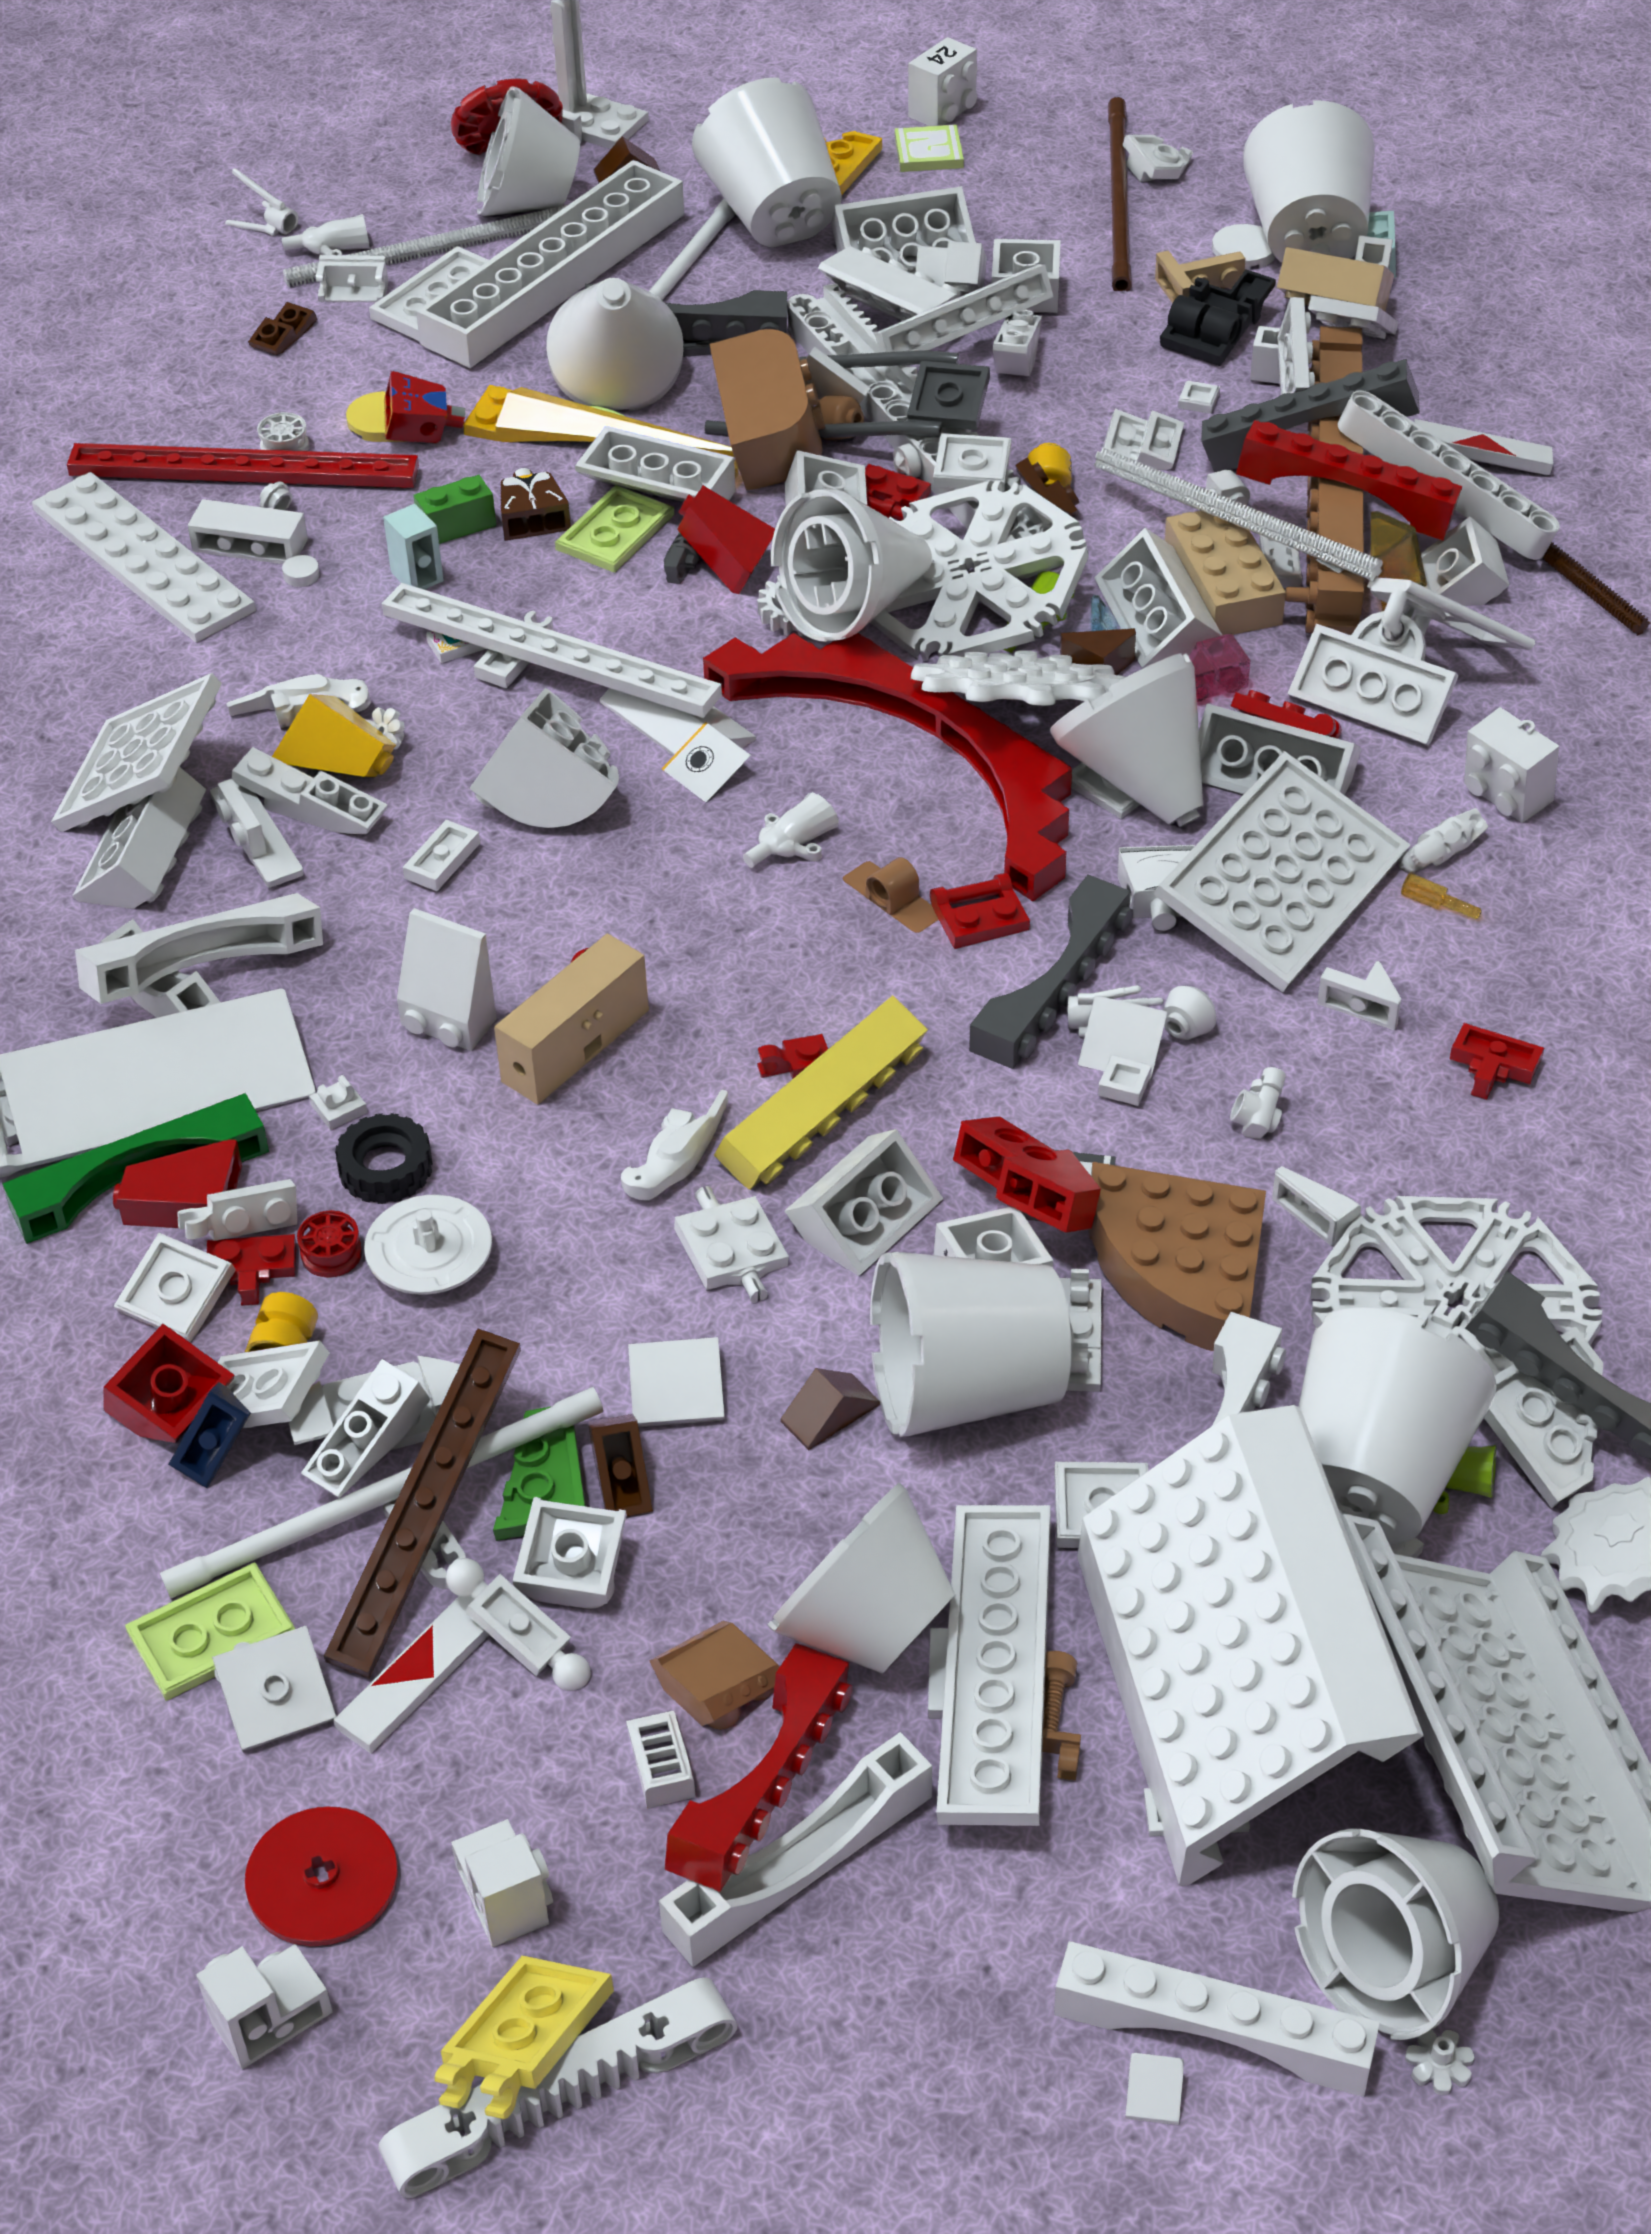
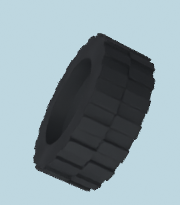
(389, 1184)

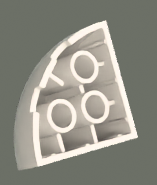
(547, 768)

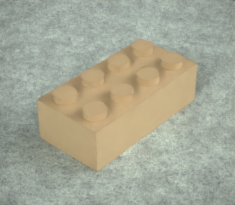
(1227, 572)

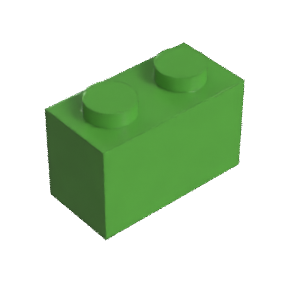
(458, 507)

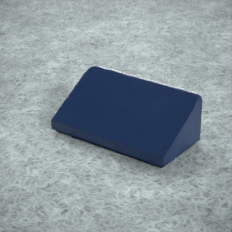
(210, 1435)

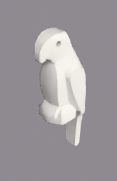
(290, 695)
(674, 1151)

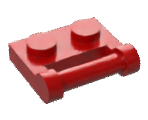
(979, 920)

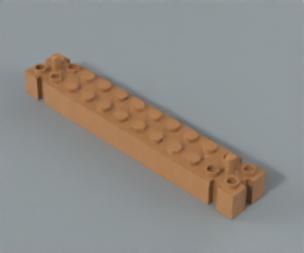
(1333, 506)

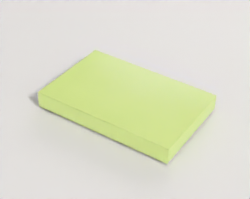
(614, 528)
(188, 1632)

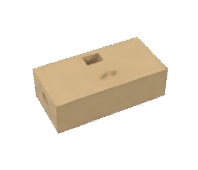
(572, 1018)

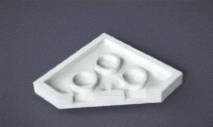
(1542, 1432)

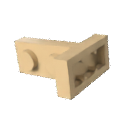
(1177, 278)

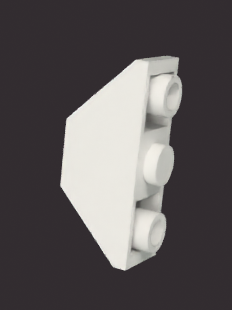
(1017, 343)

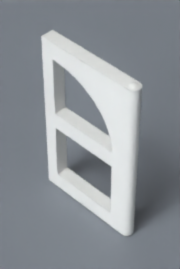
(1461, 617)

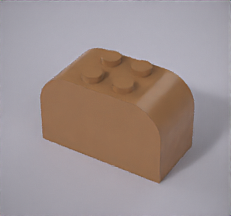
(766, 404)

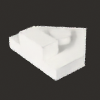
(1154, 160)

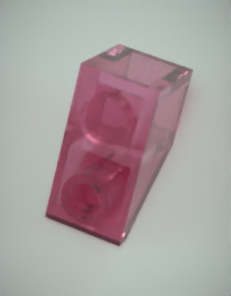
(1219, 666)

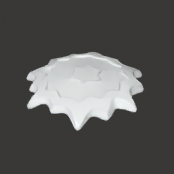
(1605, 1543)

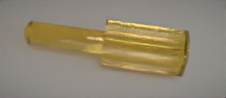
(1435, 896)

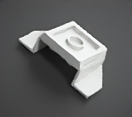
(326, 1404)

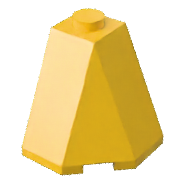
(334, 739)

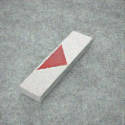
(1494, 448)
(411, 1677)

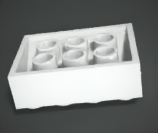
(902, 223)

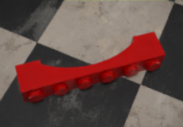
(1420, 498)
(715, 1835)

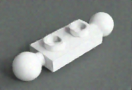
(518, 1624)

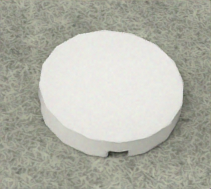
(1244, 238)

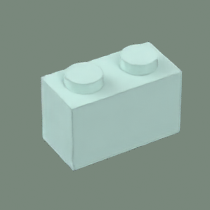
(413, 547)

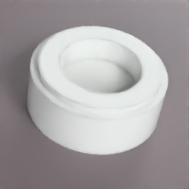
(300, 570)

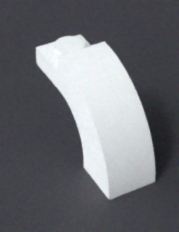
(172, 992)

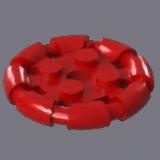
(479, 110)

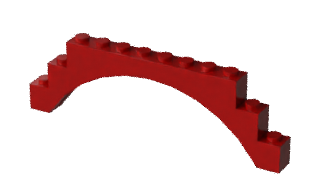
(859, 672)

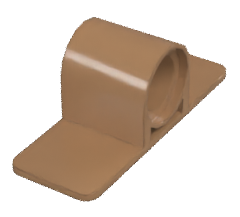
(894, 891)

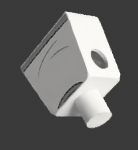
(1141, 873)

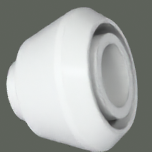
(1189, 1013)

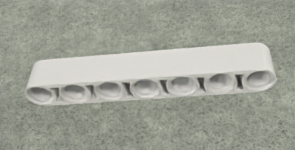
(1483, 496)

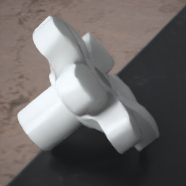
(388, 724)
(1440, 2061)

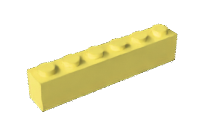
(821, 1093)

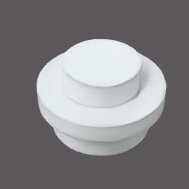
(276, 496)

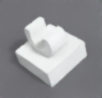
(338, 1103)

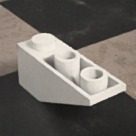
(367, 1429)

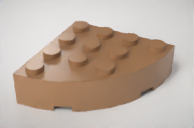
(1178, 1247)

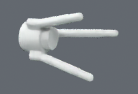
(277, 215)
(1080, 1006)

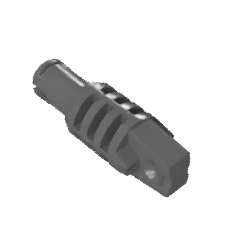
(679, 560)

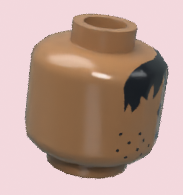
(840, 410)

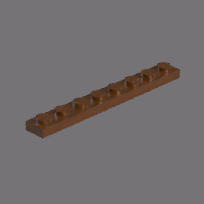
(422, 1504)

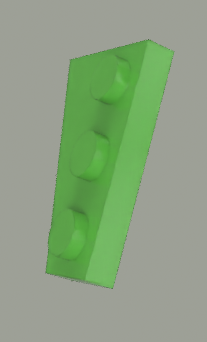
(544, 1470)

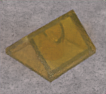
(1397, 548)

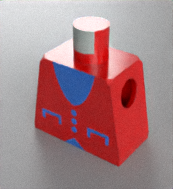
(418, 410)

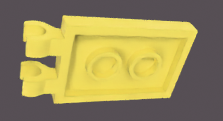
(520, 2031)

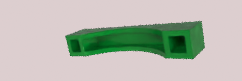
(56, 1194)

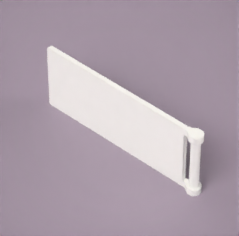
(148, 1072)

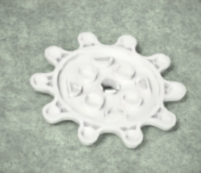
(1016, 677)

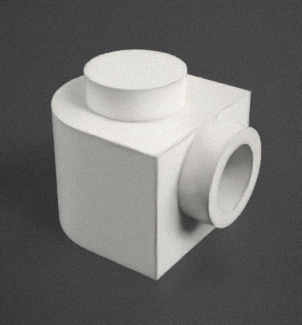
(1228, 485)

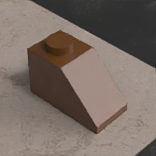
(620, 1464)

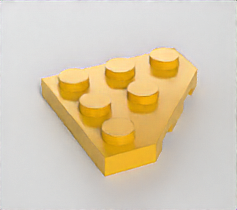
(852, 156)

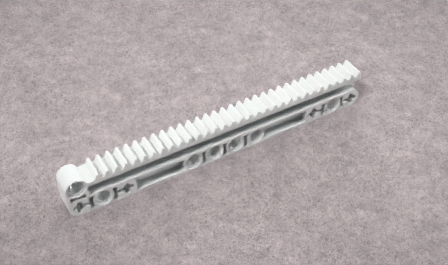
(838, 329)

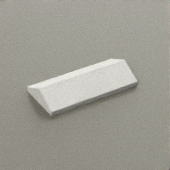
(670, 726)

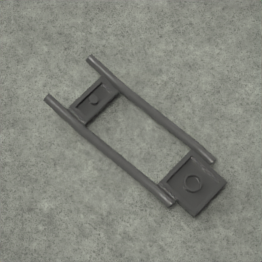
(942, 395)

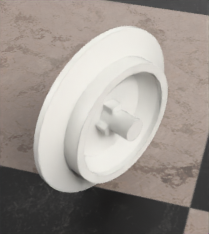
(428, 1244)

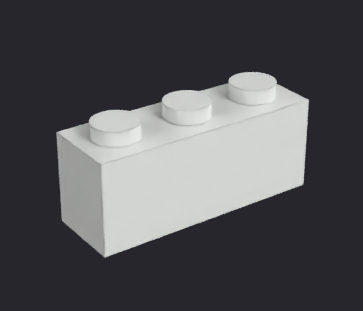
(247, 531)

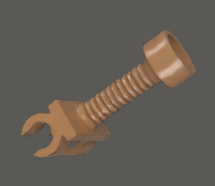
(1059, 1673)

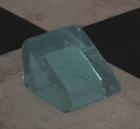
(1100, 616)

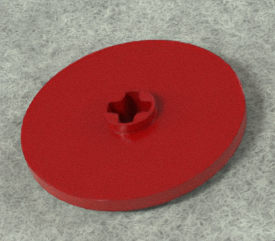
(289, 1895)

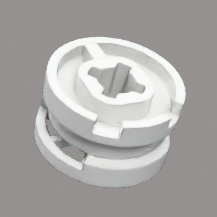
(283, 432)

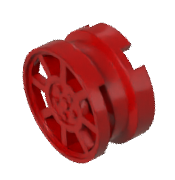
(330, 1245)

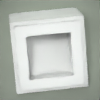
(1154, 2088)

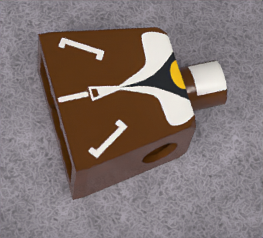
(532, 505)

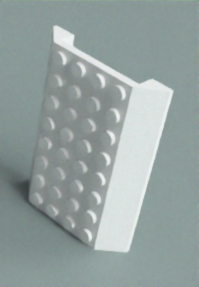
(1239, 1630)
(1518, 1723)

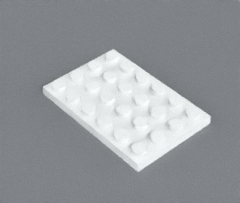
(1282, 871)

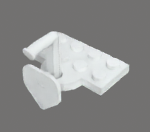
(1379, 669)

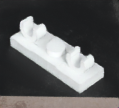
(1084, 1310)

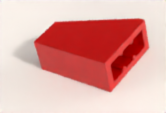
(724, 536)
(163, 1186)

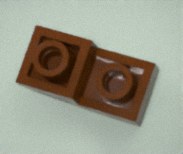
(287, 327)
(1035, 478)

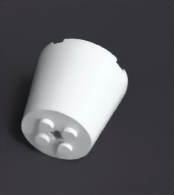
(769, 160)
(1312, 178)
(966, 1339)
(1391, 1413)

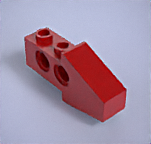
(1029, 1173)

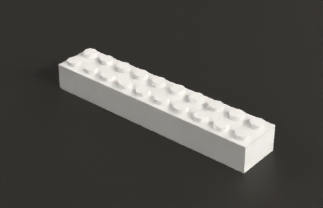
(550, 264)

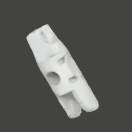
(1444, 841)

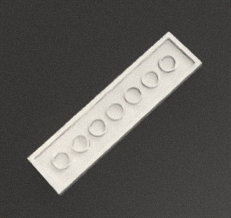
(144, 557)
(995, 1667)

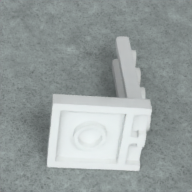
(601, 118)

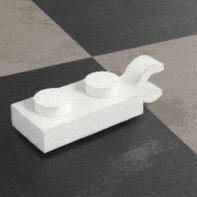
(242, 1211)

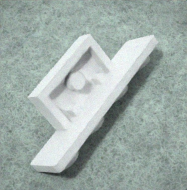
(256, 833)

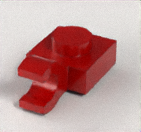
(792, 1058)

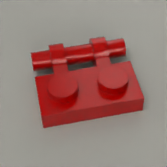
(891, 491)

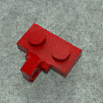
(1494, 1058)
(256, 1261)

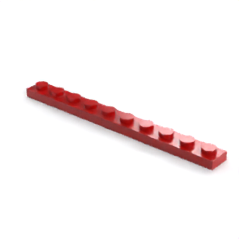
(243, 465)

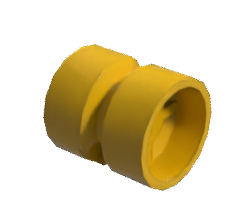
(282, 1321)

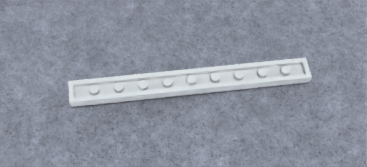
(553, 650)

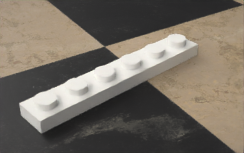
(968, 312)

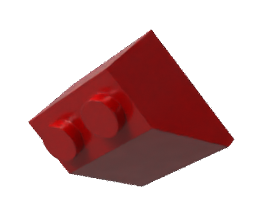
(162, 1386)

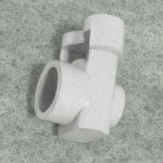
(1257, 1107)

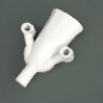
(331, 237)
(796, 827)

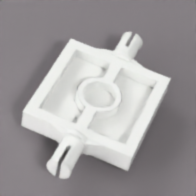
(731, 1243)

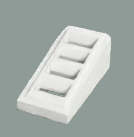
(1314, 1205)
(665, 1788)

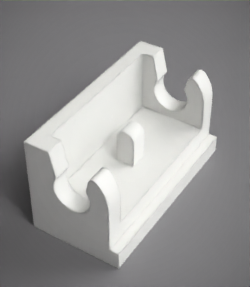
(351, 278)

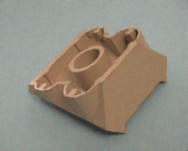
(716, 1674)

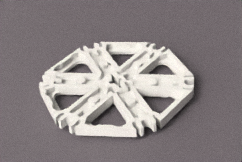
(995, 569)
(1435, 1281)

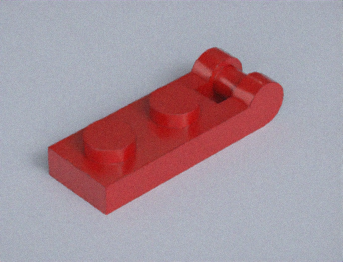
(1290, 714)

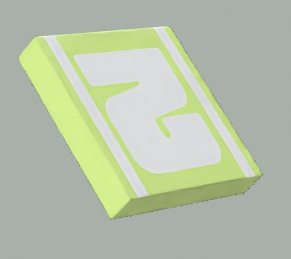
(929, 148)

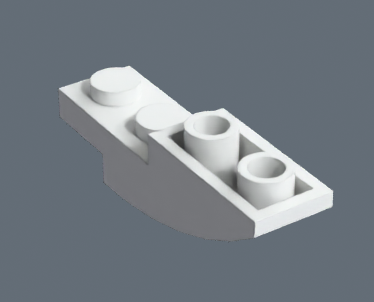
(312, 800)

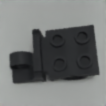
(1214, 318)

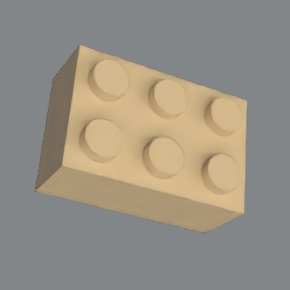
(1334, 277)

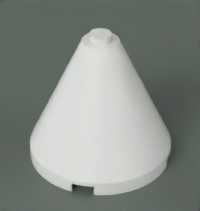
(615, 346)
(841, 563)
(1144, 738)

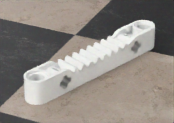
(685, 2022)

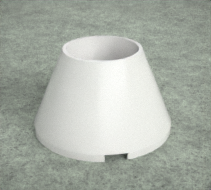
(527, 160)
(870, 1589)
(1393, 1925)

